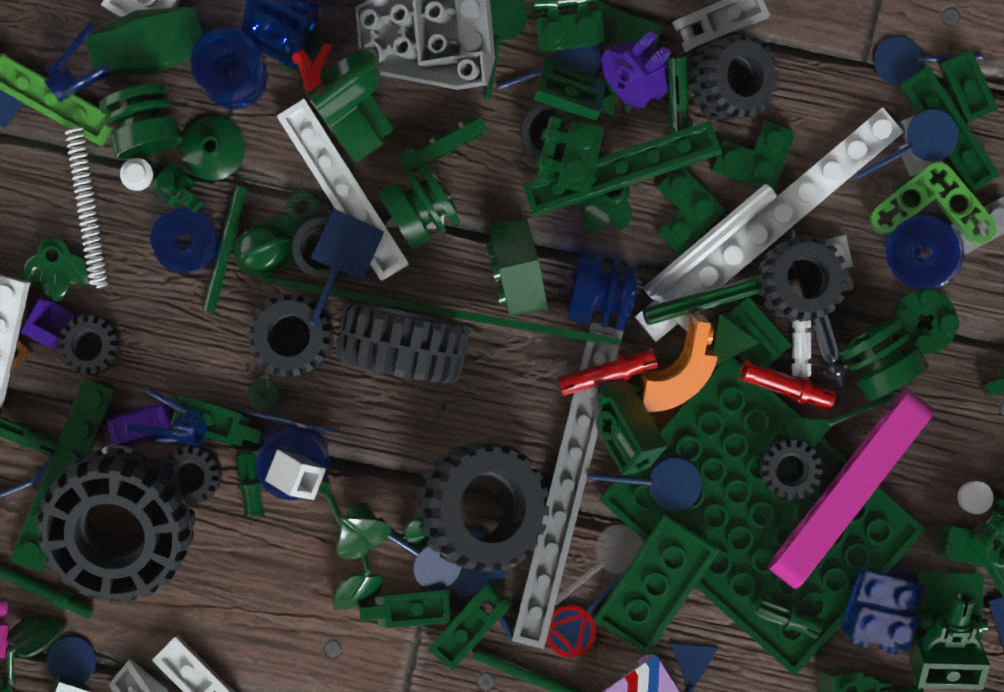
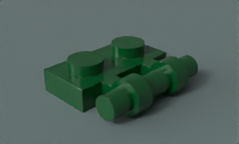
(570, 30)
(579, 157)

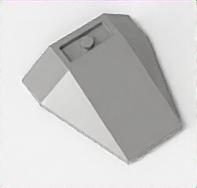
(430, 40)

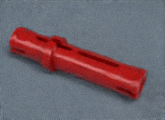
(607, 372)
(799, 389)

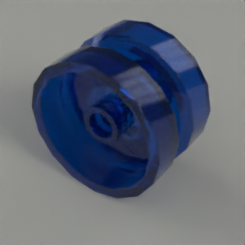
(909, 240)

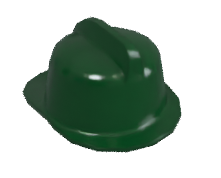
(267, 247)

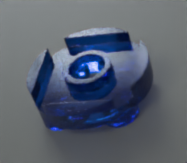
(176, 223)

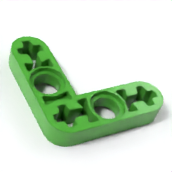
(929, 193)

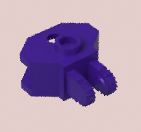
(638, 69)

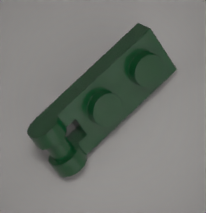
(442, 145)
(990, 550)
(469, 626)

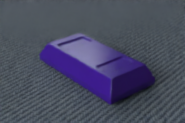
(154, 415)

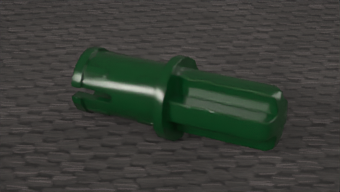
(27, 436)
(249, 484)
(789, 617)

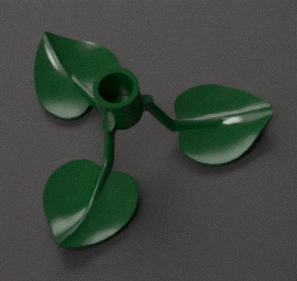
(357, 535)
(29, 639)

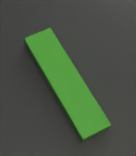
(72, 112)

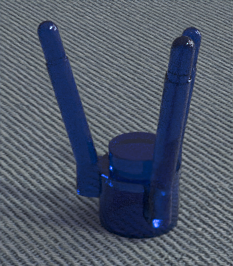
(64, 83)
(184, 430)

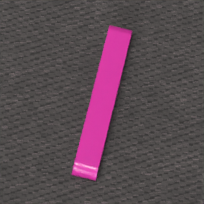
(851, 488)

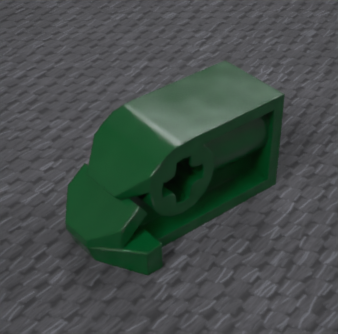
(628, 428)

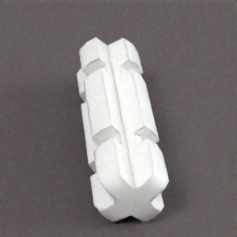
(801, 349)

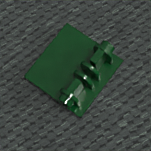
(938, 597)

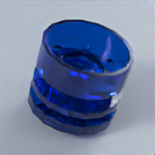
(226, 51)
(602, 292)
(290, 439)

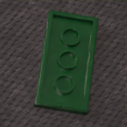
(656, 583)

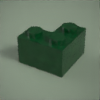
(516, 268)

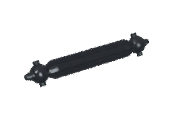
(822, 326)

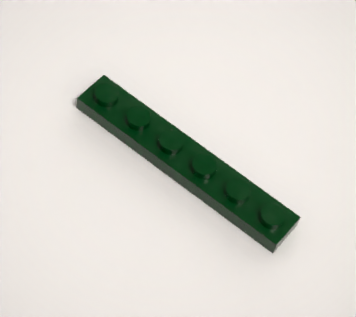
(630, 167)
(74, 442)

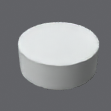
(975, 497)

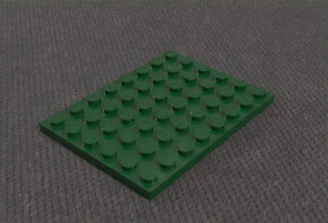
(724, 438)

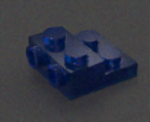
(280, 26)
(882, 611)

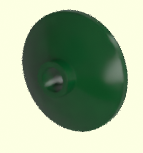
(224, 159)

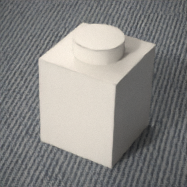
(295, 474)

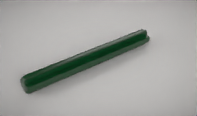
(705, 299)

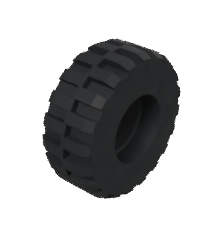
(88, 558)

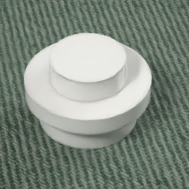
(136, 174)

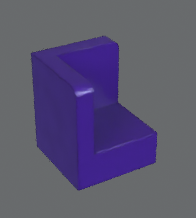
(47, 322)

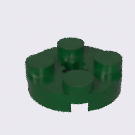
(943, 320)

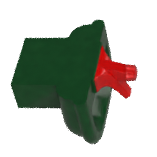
(345, 97)

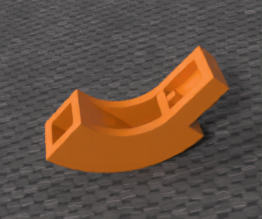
(687, 375)

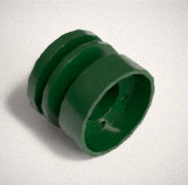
(139, 116)
(419, 206)
(885, 361)

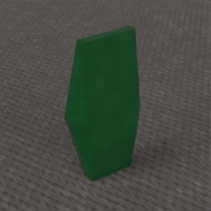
(145, 41)

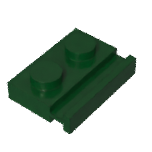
(757, 325)

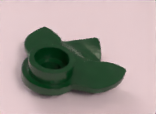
(607, 209)
(55, 274)

